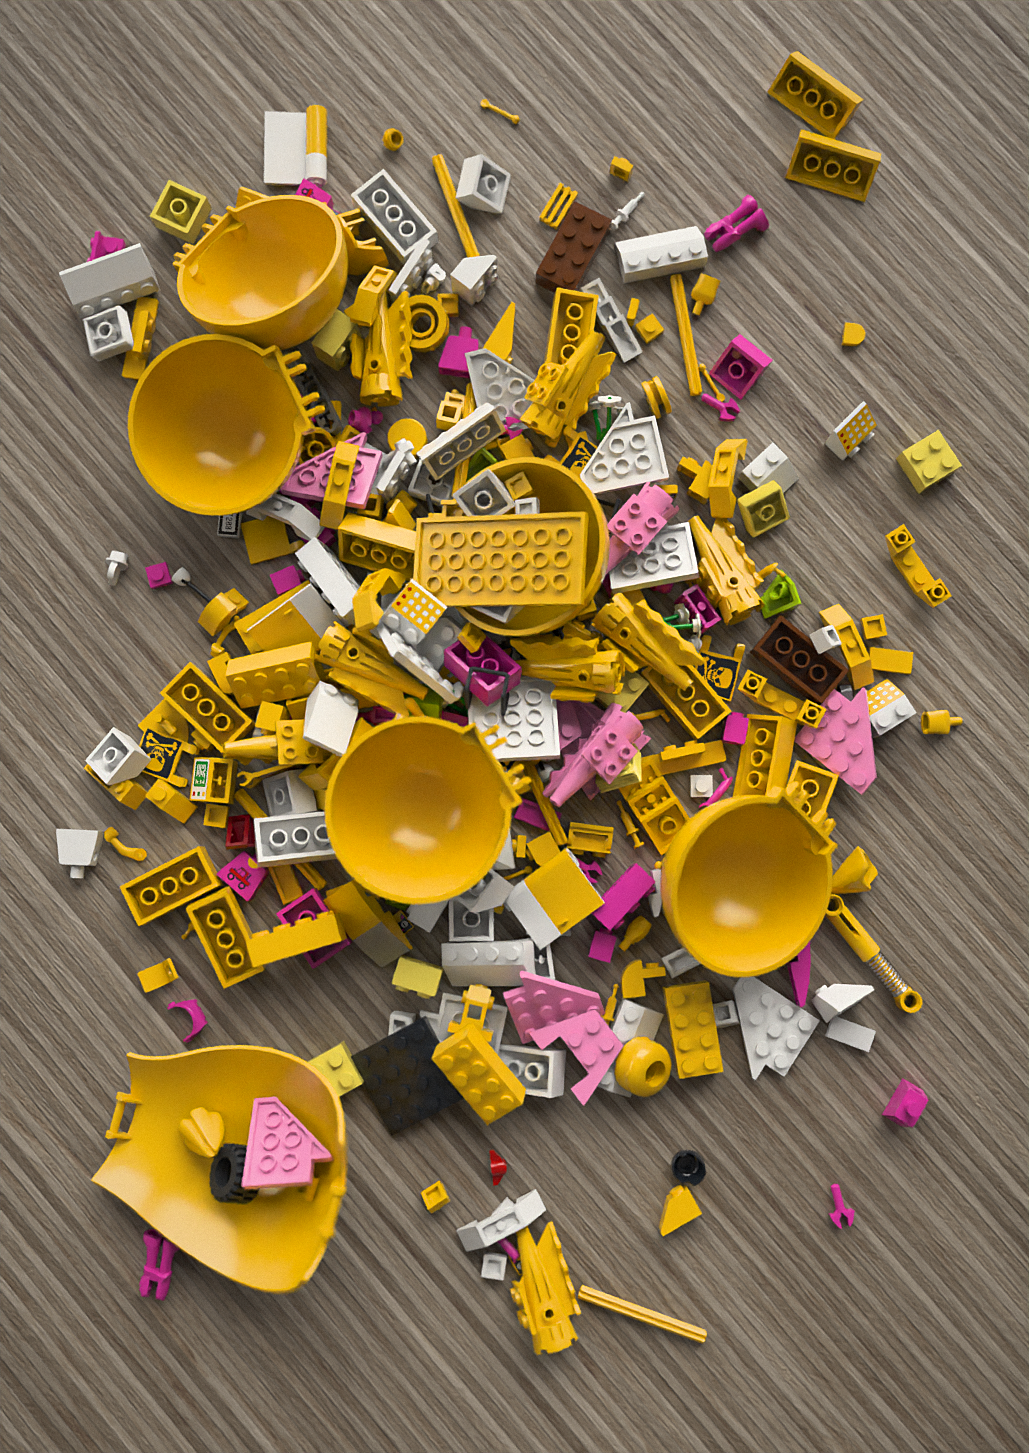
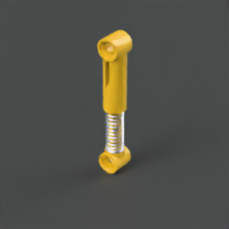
(869, 952)

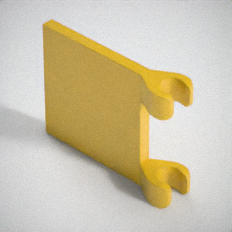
(267, 540)

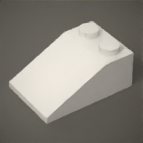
(330, 718)
(536, 1069)

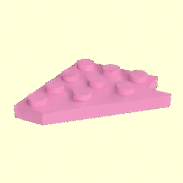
(311, 477)
(843, 739)
(546, 1003)
(279, 1148)

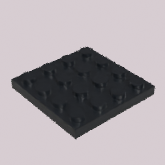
(404, 1077)

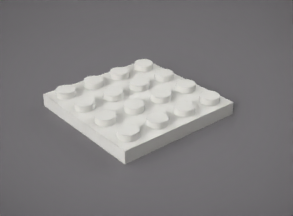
(527, 725)

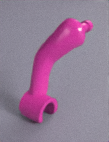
(720, 790)

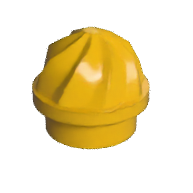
(392, 139)

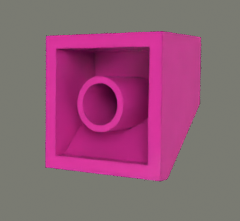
(740, 366)

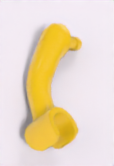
(769, 569)
(135, 853)

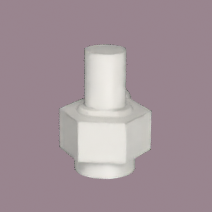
(404, 447)

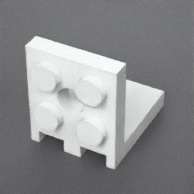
(390, 476)

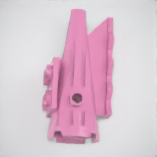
(638, 522)
(603, 752)

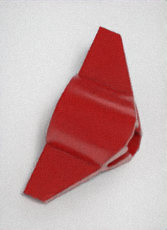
(498, 1167)

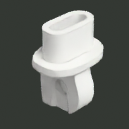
(433, 278)
(116, 563)

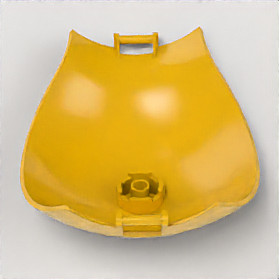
(150, 1169)

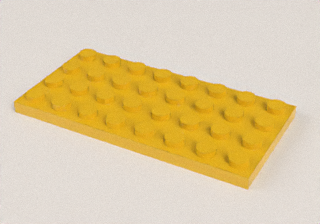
(503, 559)

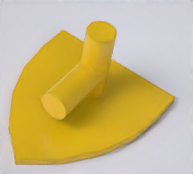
(167, 720)

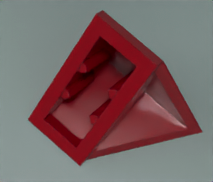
(240, 832)

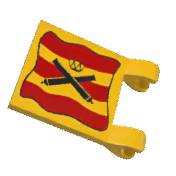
(258, 776)

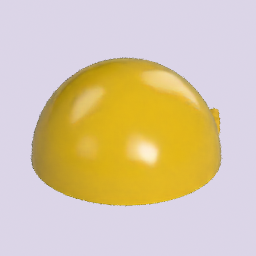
(266, 271)
(219, 423)
(557, 492)
(420, 808)
(749, 881)

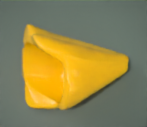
(854, 874)
(203, 1132)

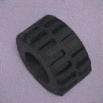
(228, 1173)

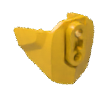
(361, 255)

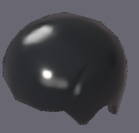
(688, 1167)

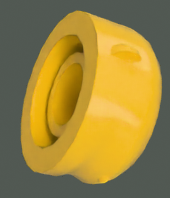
(433, 338)
(642, 1067)

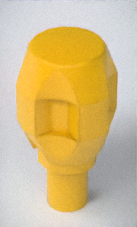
(635, 932)

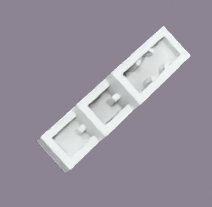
(613, 322)

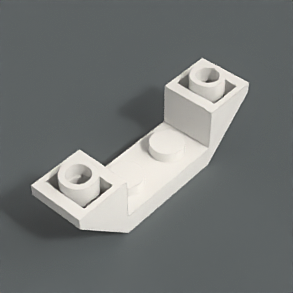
(290, 512)
(503, 1223)

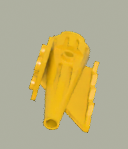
(384, 353)
(563, 391)
(726, 571)
(646, 640)
(571, 666)
(370, 671)
(285, 746)
(544, 1287)

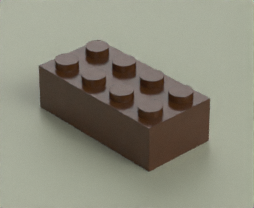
(573, 249)
(797, 661)

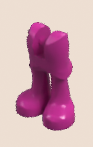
(725, 226)
(152, 1273)

